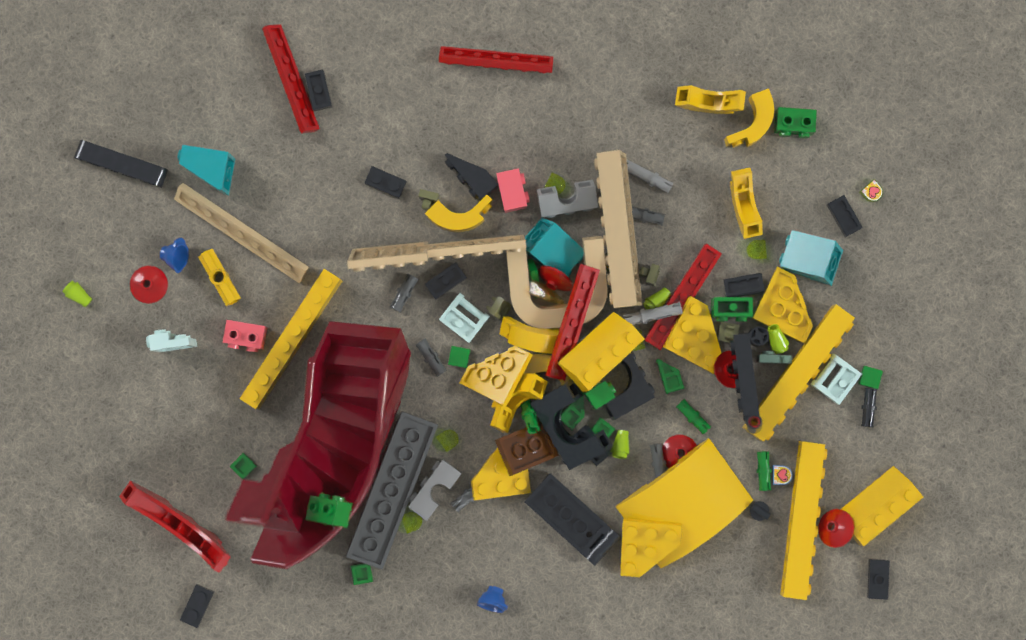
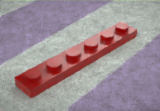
(496, 59)
(290, 78)
(687, 287)
(573, 319)

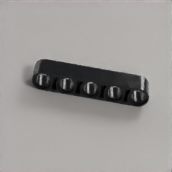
(121, 163)

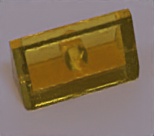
(543, 292)

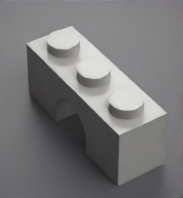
(582, 199)
(442, 474)

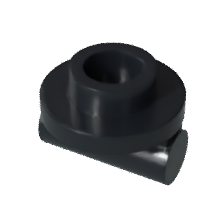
(759, 511)

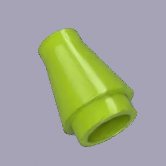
(77, 293)
(657, 299)
(778, 341)
(621, 445)

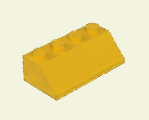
(600, 351)
(881, 504)

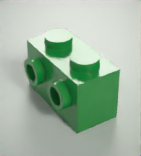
(795, 121)
(731, 307)
(600, 394)
(328, 511)

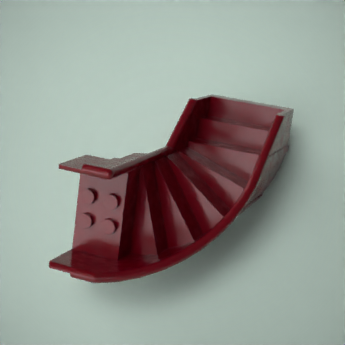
(347, 415)

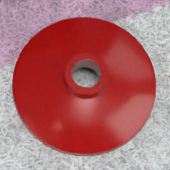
(555, 278)
(157, 288)
(721, 364)
(673, 445)
(842, 531)

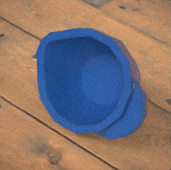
(175, 255)
(493, 600)

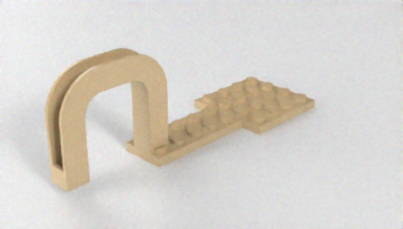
(515, 247)

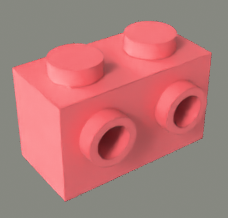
(512, 190)
(245, 335)

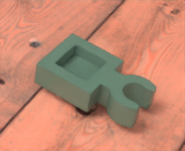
(769, 357)

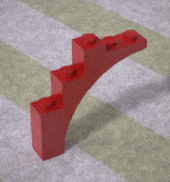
(181, 525)

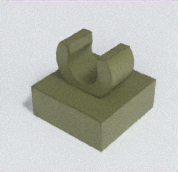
(428, 197)
(651, 274)
(499, 308)
(726, 332)

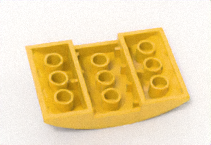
(694, 492)

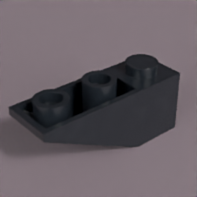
(477, 178)

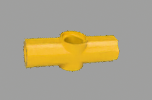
(225, 288)

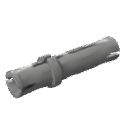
(649, 177)
(645, 316)

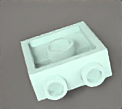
(166, 341)

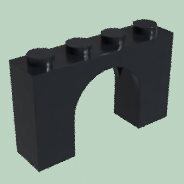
(636, 392)
(572, 449)

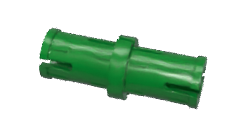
(529, 415)
(693, 416)
(764, 471)

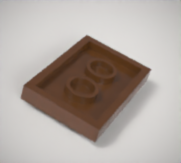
(525, 450)

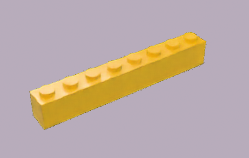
(291, 339)
(803, 367)
(802, 520)

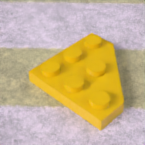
(784, 306)
(694, 336)
(497, 375)
(495, 482)
(646, 544)

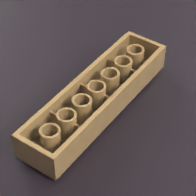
(619, 229)

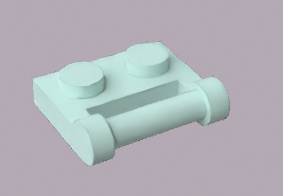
(459, 322)
(841, 383)

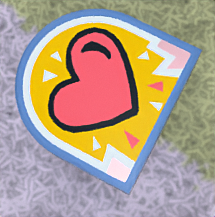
(781, 475)

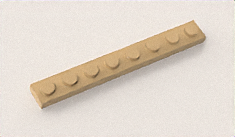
(241, 233)

